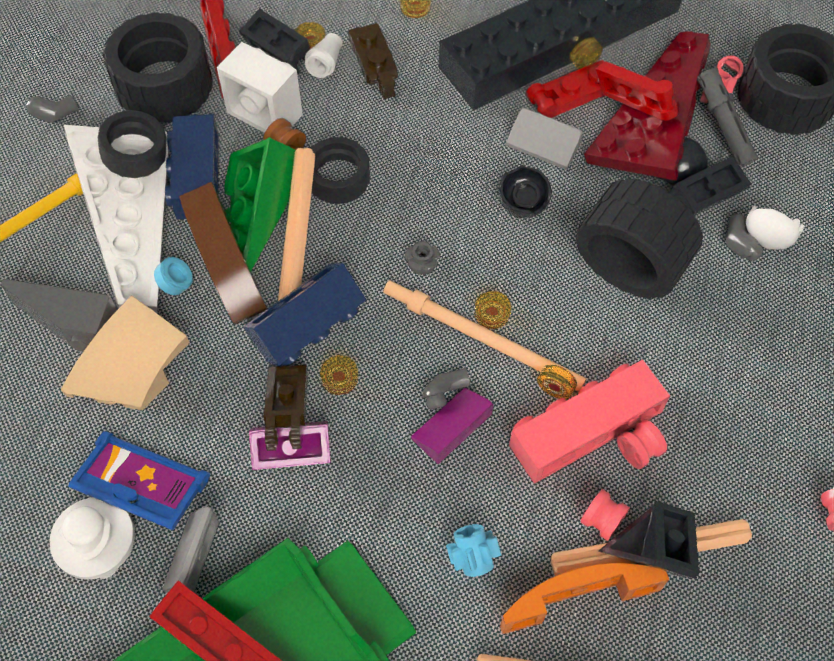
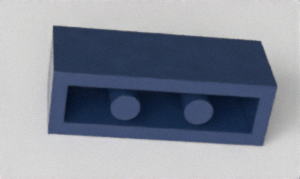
(193, 157)
(305, 315)

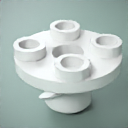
(92, 539)

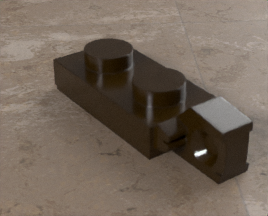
(374, 58)

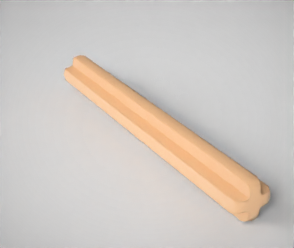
(297, 221)
(708, 538)

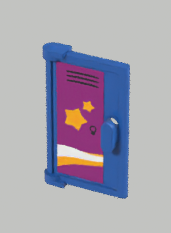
(133, 473)

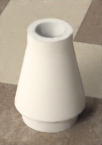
(322, 58)

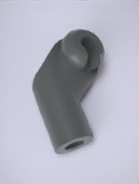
(740, 241)
(444, 383)

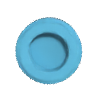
(173, 276)

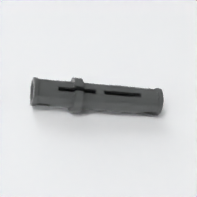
(722, 106)

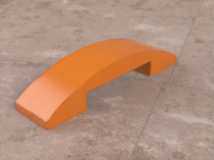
(630, 580)

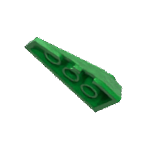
(259, 192)

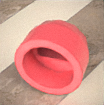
(732, 63)

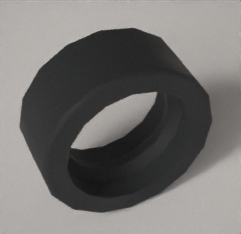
(132, 123)
(346, 190)

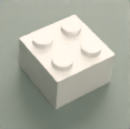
(259, 87)

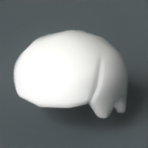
(773, 228)

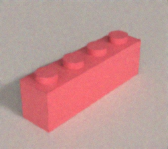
(587, 420)

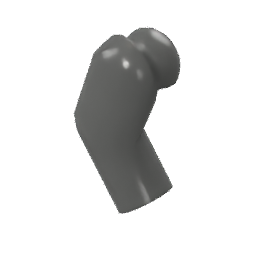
(49, 110)

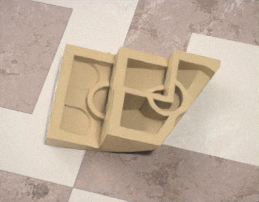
(127, 358)

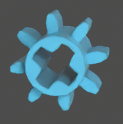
(473, 550)

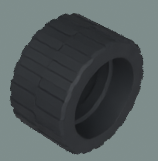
(154, 40)
(781, 104)
(639, 238)

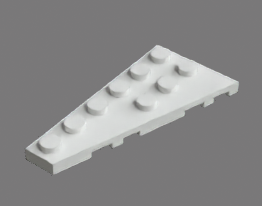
(123, 213)

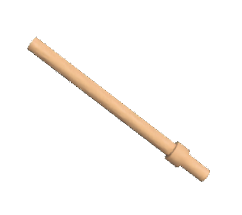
(420, 303)

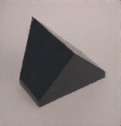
(660, 539)

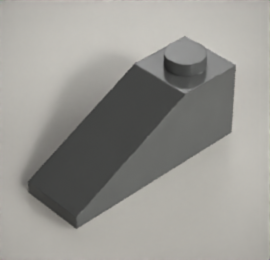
(65, 312)

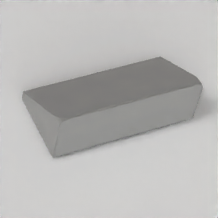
(544, 138)
(192, 549)

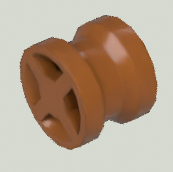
(282, 131)

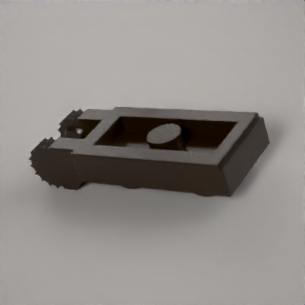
(285, 404)

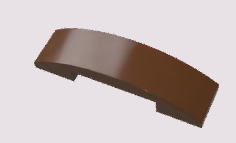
(222, 253)

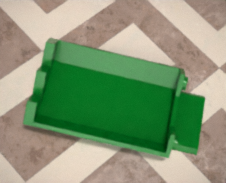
(300, 609)

